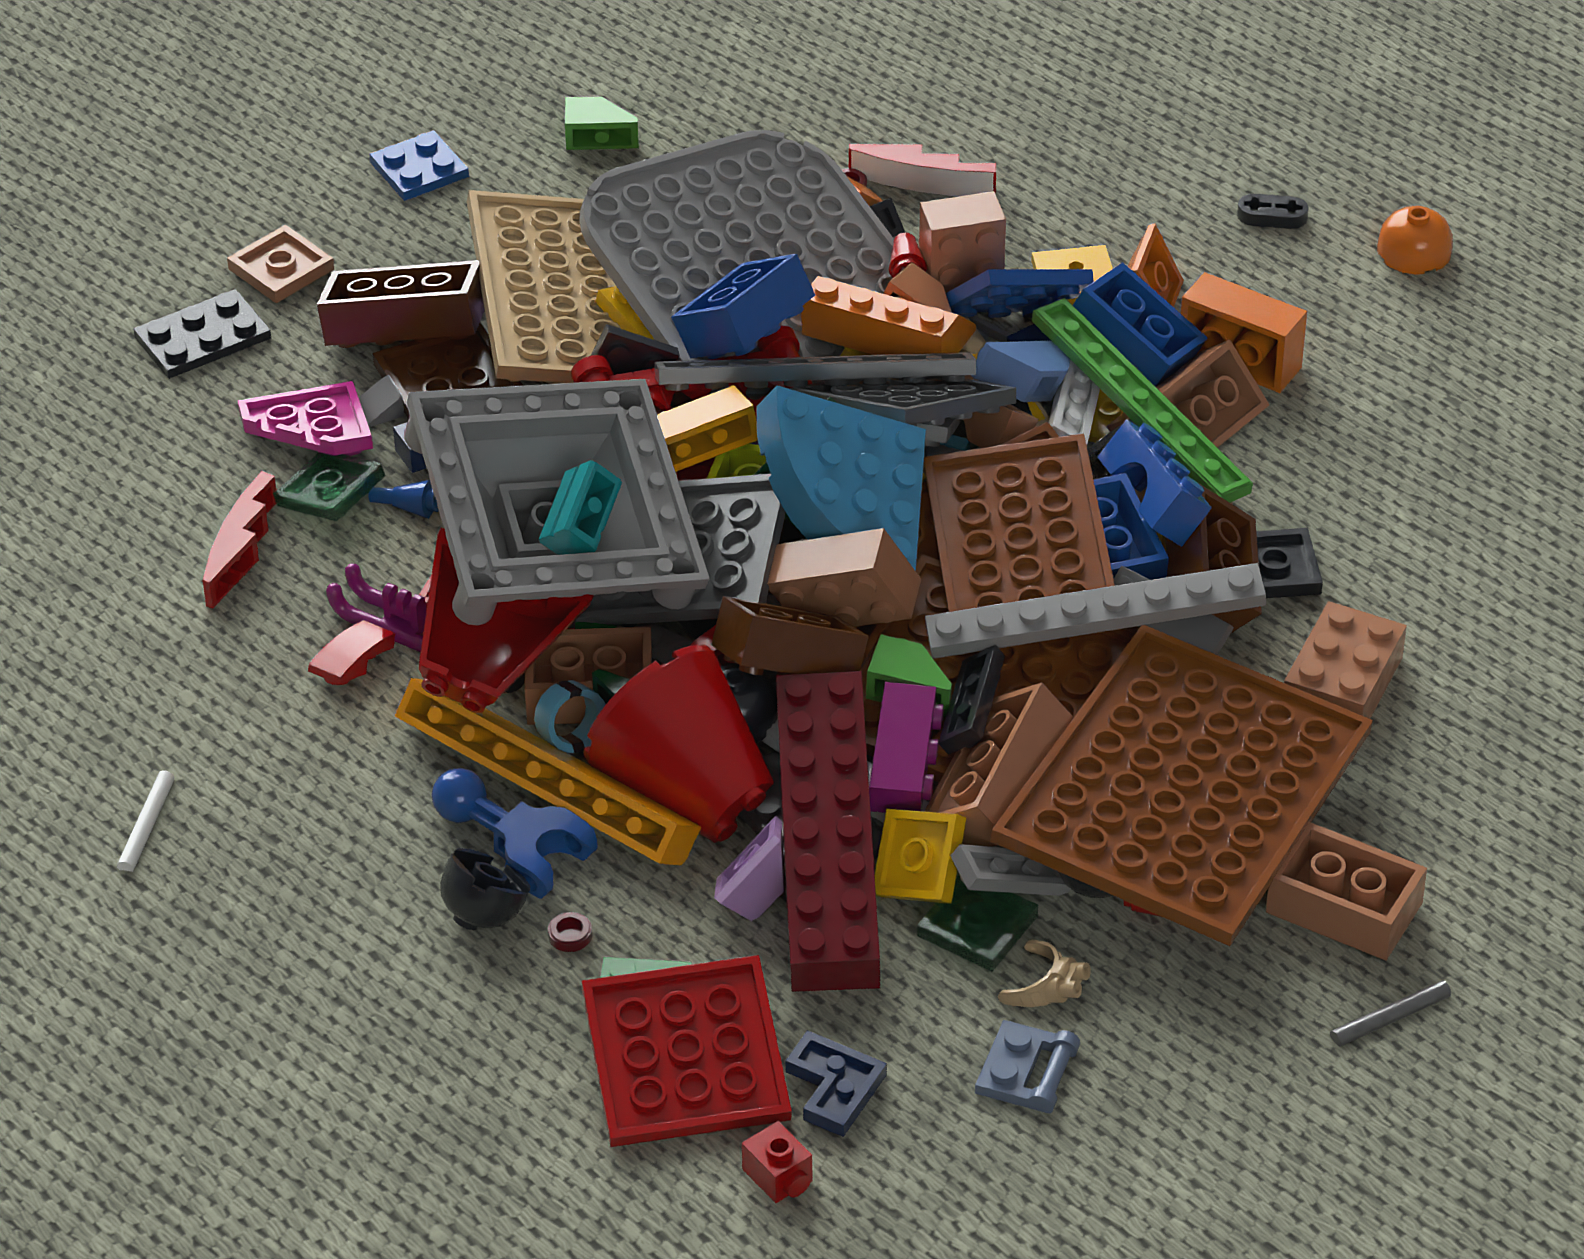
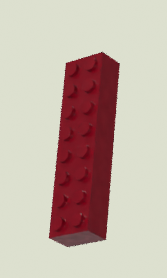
(827, 832)

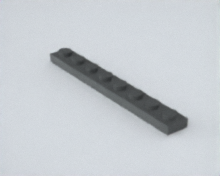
(830, 369)

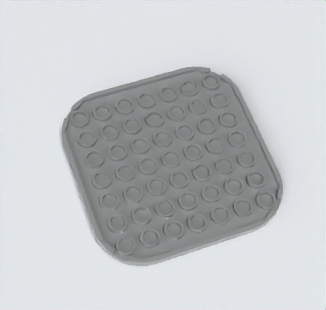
(701, 211)

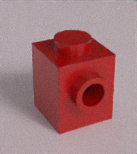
(777, 1162)

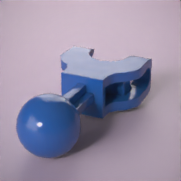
(519, 835)

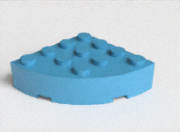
(842, 467)

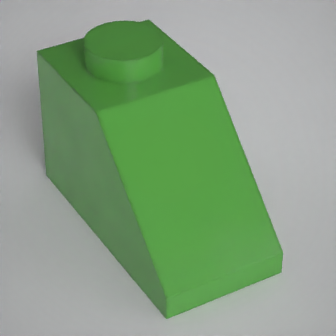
(598, 125)
(906, 663)

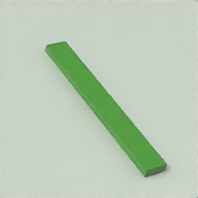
(1140, 398)

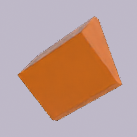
(1156, 266)

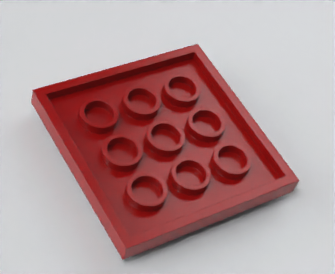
(685, 1051)

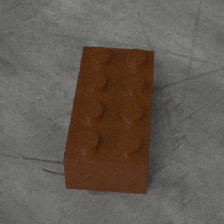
(401, 304)

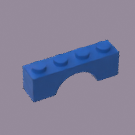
(1172, 499)

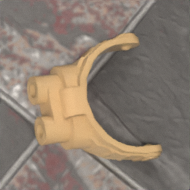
(1056, 986)

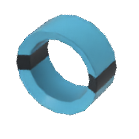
(549, 705)

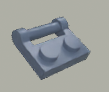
(1013, 1060)

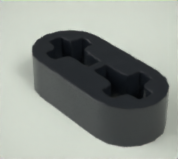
(1272, 211)

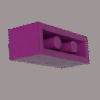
(905, 748)

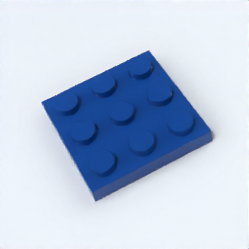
(1016, 291)

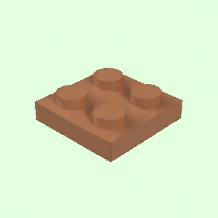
(280, 263)

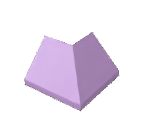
(754, 875)

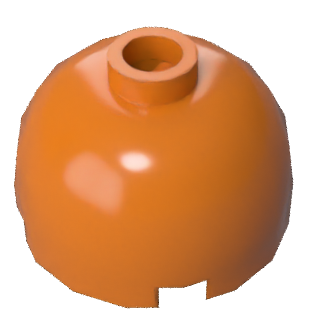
(1415, 240)

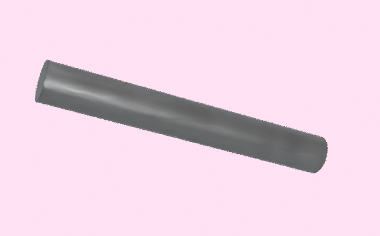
(1390, 1013)

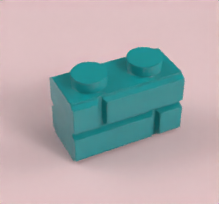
(580, 509)

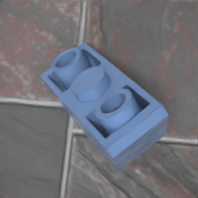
(1030, 366)

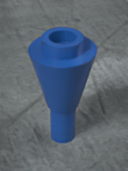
(412, 497)

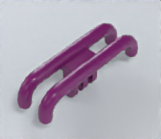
(402, 612)

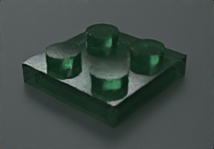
(329, 485)
(978, 924)

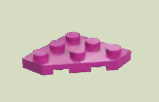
(311, 418)

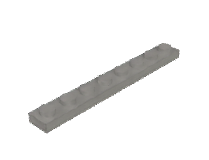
(1095, 610)

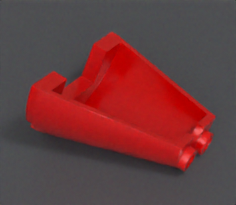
(484, 660)
(682, 742)

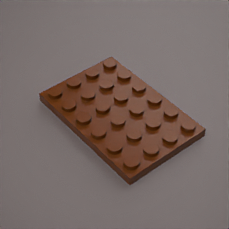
(1017, 522)

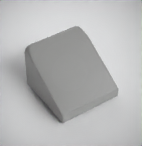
(382, 402)

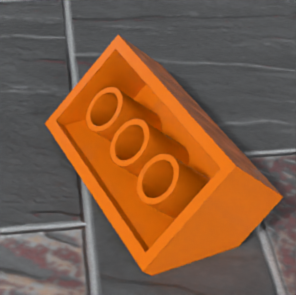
(880, 322)

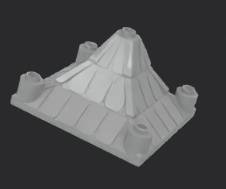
(497, 470)

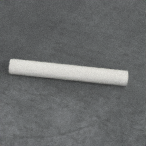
(146, 821)

